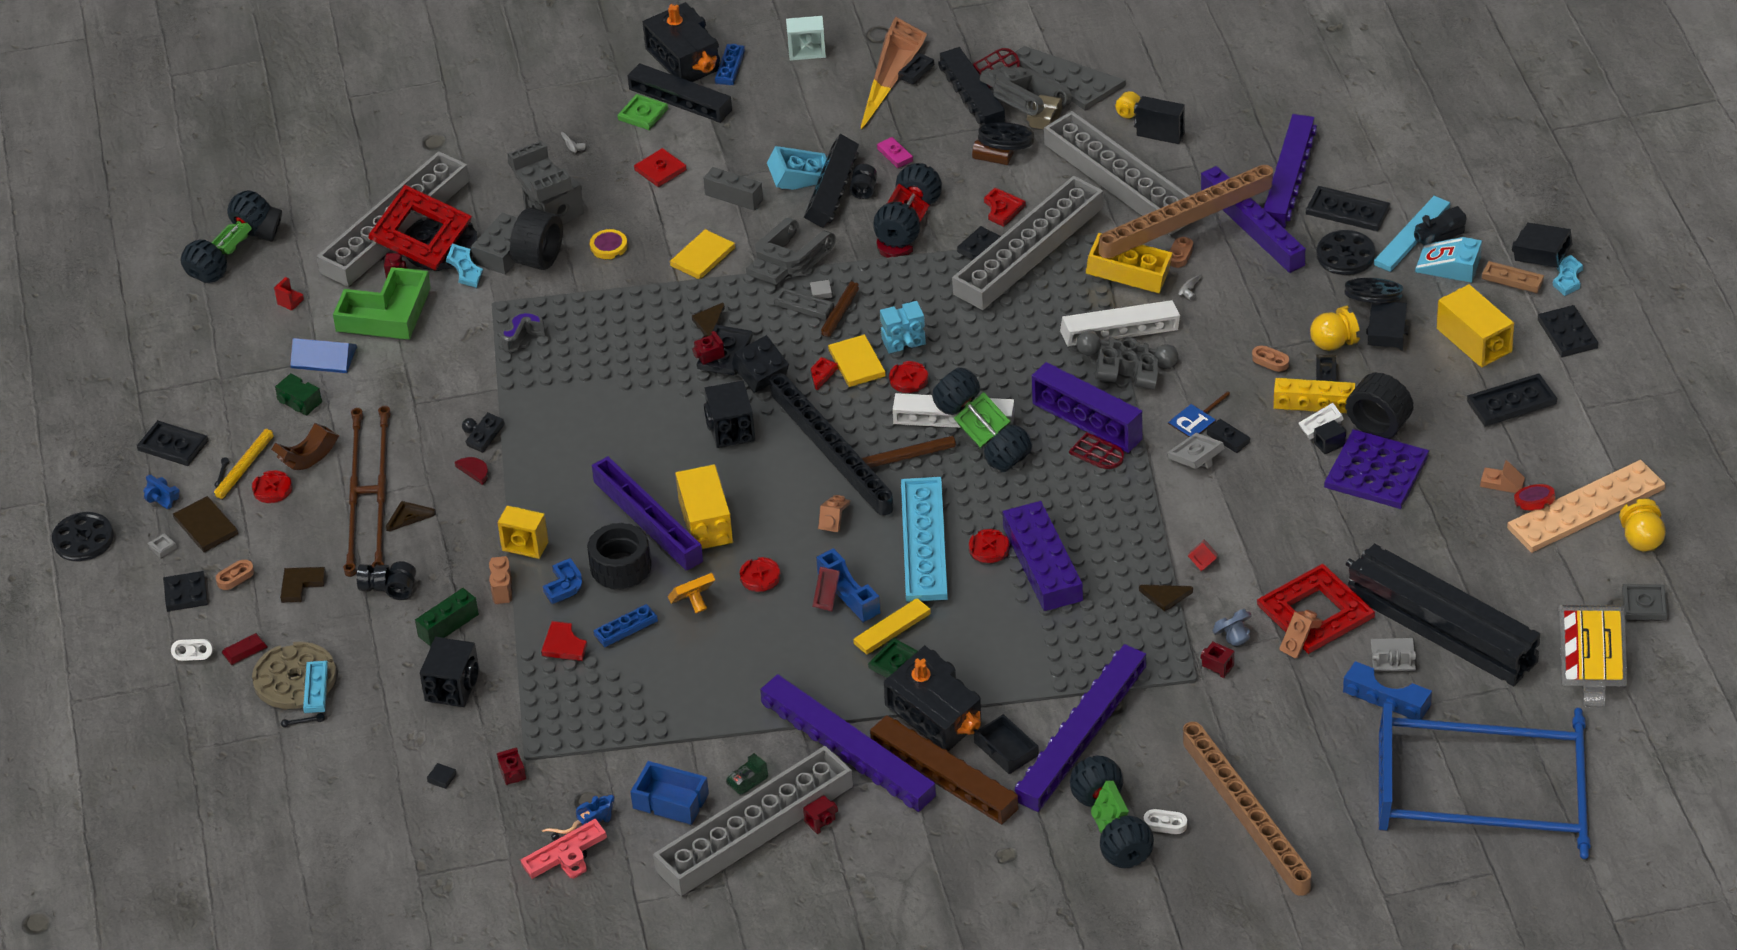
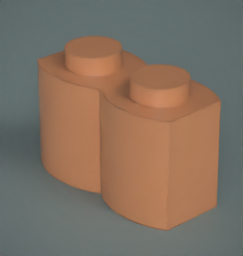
(500, 580)

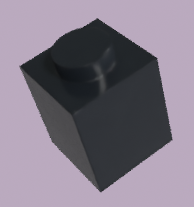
(1329, 437)

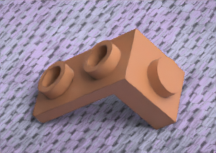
(831, 513)
(1298, 632)

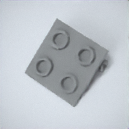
(1393, 654)

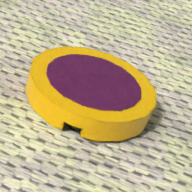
(608, 243)

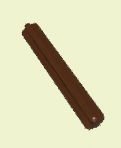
(840, 309)

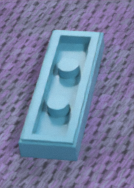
(315, 687)

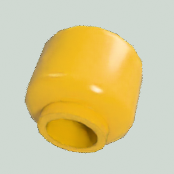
(1126, 104)

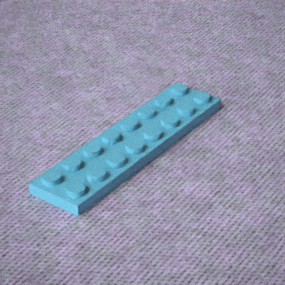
(923, 539)

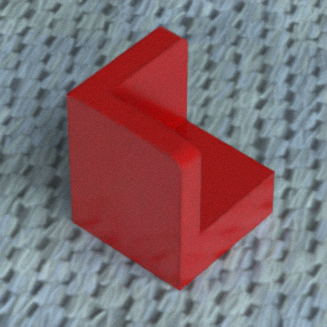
(286, 296)
(1202, 555)

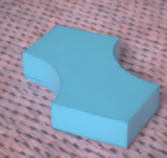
(468, 272)
(1567, 279)

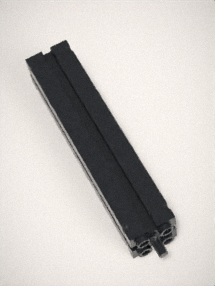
(1444, 614)

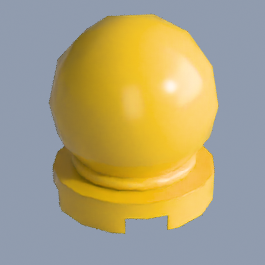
(1332, 329)
(1643, 525)

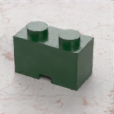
(297, 395)

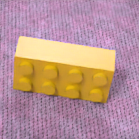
(1138, 267)

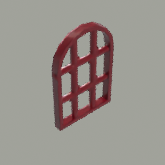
(1001, 59)
(1095, 446)

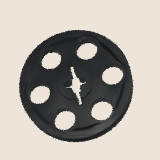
(1005, 136)
(1345, 252)
(1373, 290)
(79, 542)

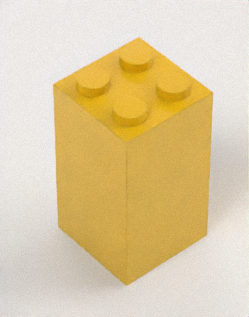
(1475, 325)
(704, 506)

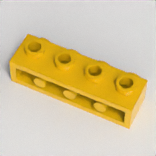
(1311, 394)

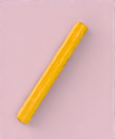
(243, 464)

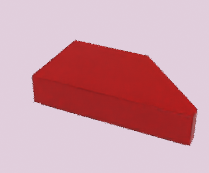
(822, 371)

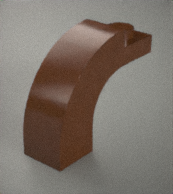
(310, 450)

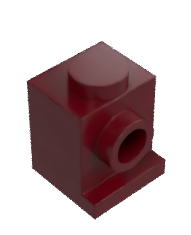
(393, 260)
(708, 348)
(1218, 658)
(511, 766)
(819, 813)

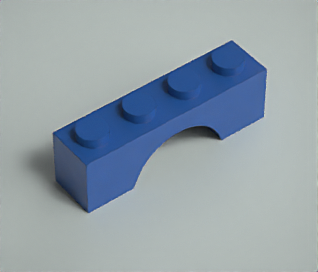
(859, 599)
(1408, 701)

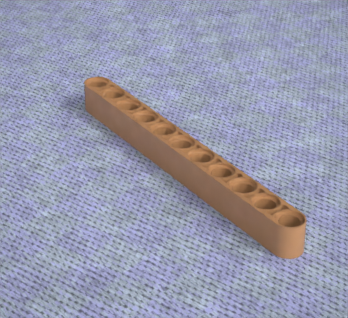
(1185, 211)
(1247, 809)

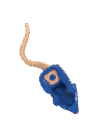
(599, 808)

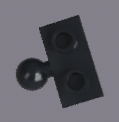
(484, 432)

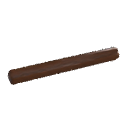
(910, 451)

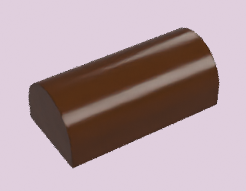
(990, 154)

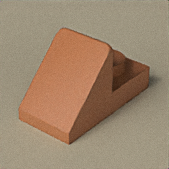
(1504, 480)

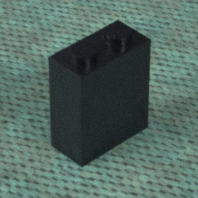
(1160, 120)
(1542, 244)

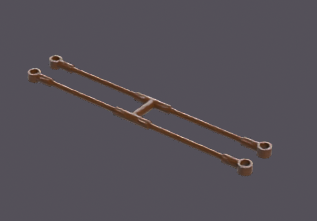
(357, 416)

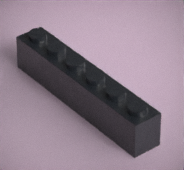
(972, 90)
(679, 92)
(831, 181)

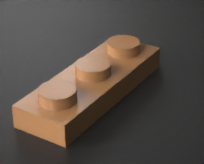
(1513, 277)

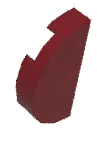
(888, 251)
(474, 468)

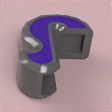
(518, 327)

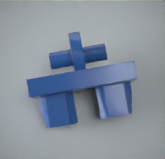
(159, 491)

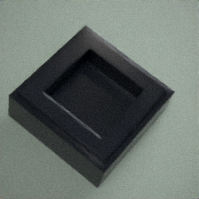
(441, 775)

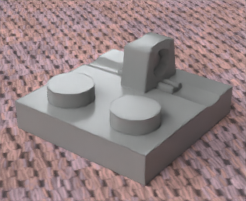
(1196, 451)

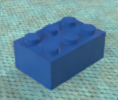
(669, 792)

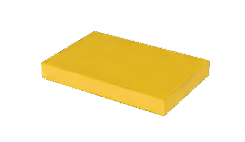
(702, 254)
(856, 360)

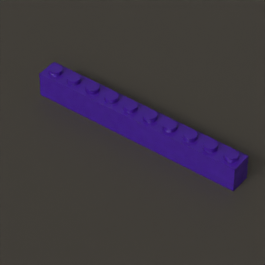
(1080, 727)
(848, 743)

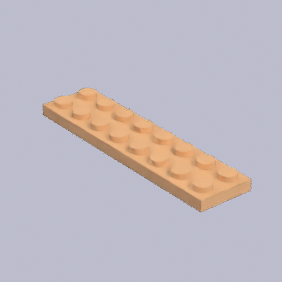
(1585, 506)

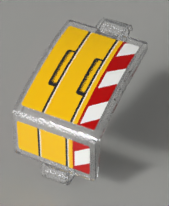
(1593, 649)

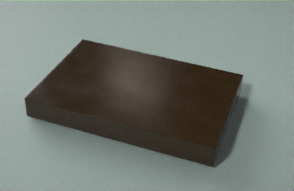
(205, 524)

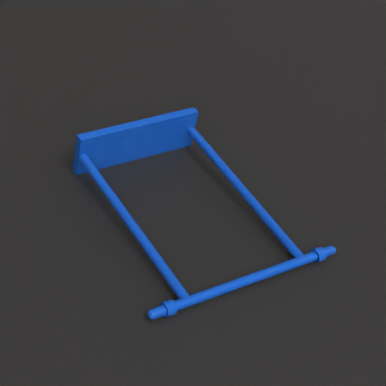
(1385, 775)

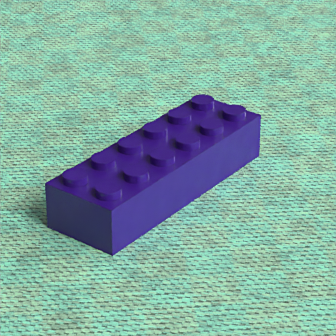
(1087, 407)
(1042, 556)

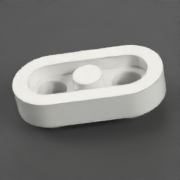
(192, 649)
(1166, 821)

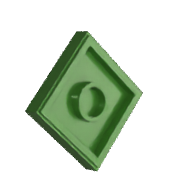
(642, 111)

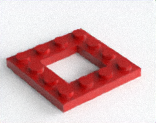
(409, 199)
(1352, 614)

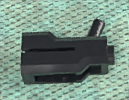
(1441, 228)

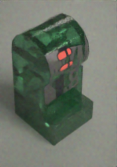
(748, 775)

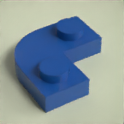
(568, 581)

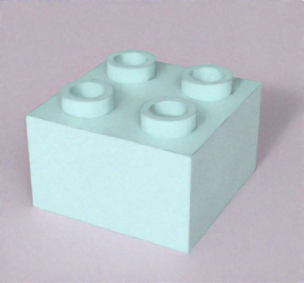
(806, 38)

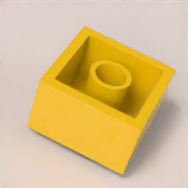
(523, 532)

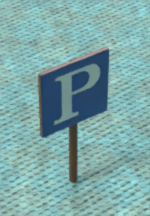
(1194, 420)

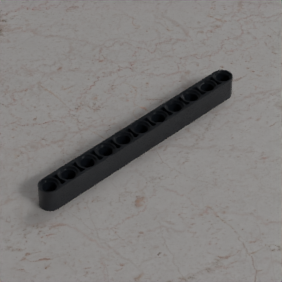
(832, 444)

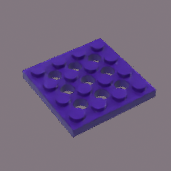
(1383, 477)

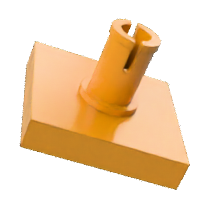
(692, 590)

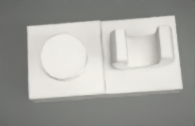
(1319, 418)

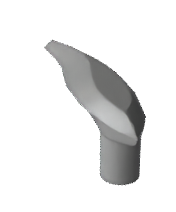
(572, 145)
(1185, 289)

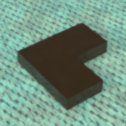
(297, 578)

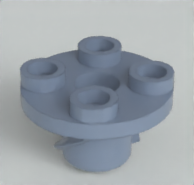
(1236, 631)

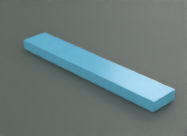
(1405, 240)

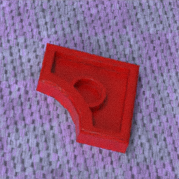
(1003, 206)
(563, 643)

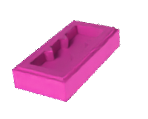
(895, 152)

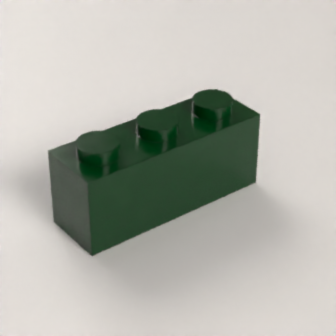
(447, 616)

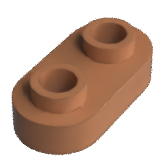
(1181, 251)
(1270, 358)
(234, 574)

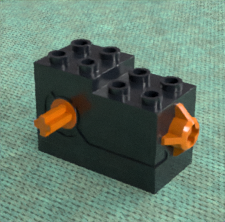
(681, 43)
(932, 699)

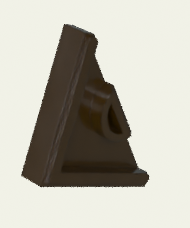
(708, 318)
(407, 514)
(1165, 595)

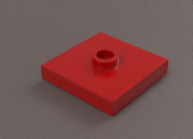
(660, 167)

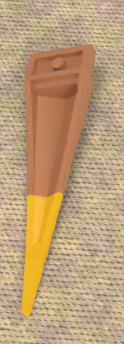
(898, 50)

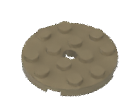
(273, 671)

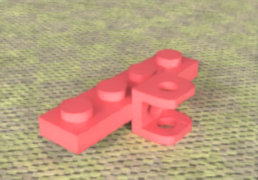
(565, 851)

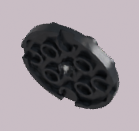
(426, 230)

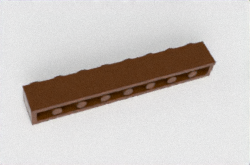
(946, 770)

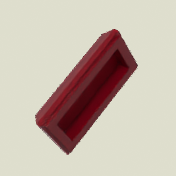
(826, 588)
(244, 648)

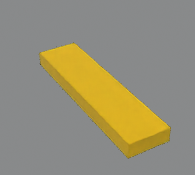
(892, 626)

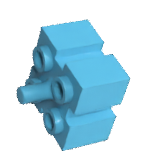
(902, 327)

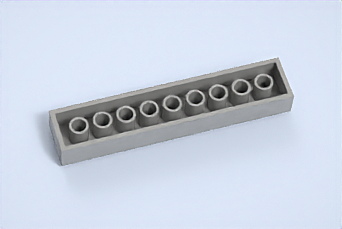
(1110, 165)
(1027, 242)
(355, 253)
(751, 821)

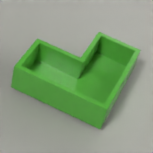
(386, 313)

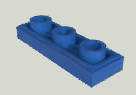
(730, 64)
(625, 625)

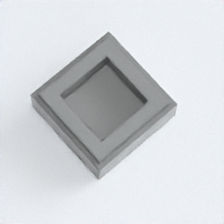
(821, 289)
(162, 545)

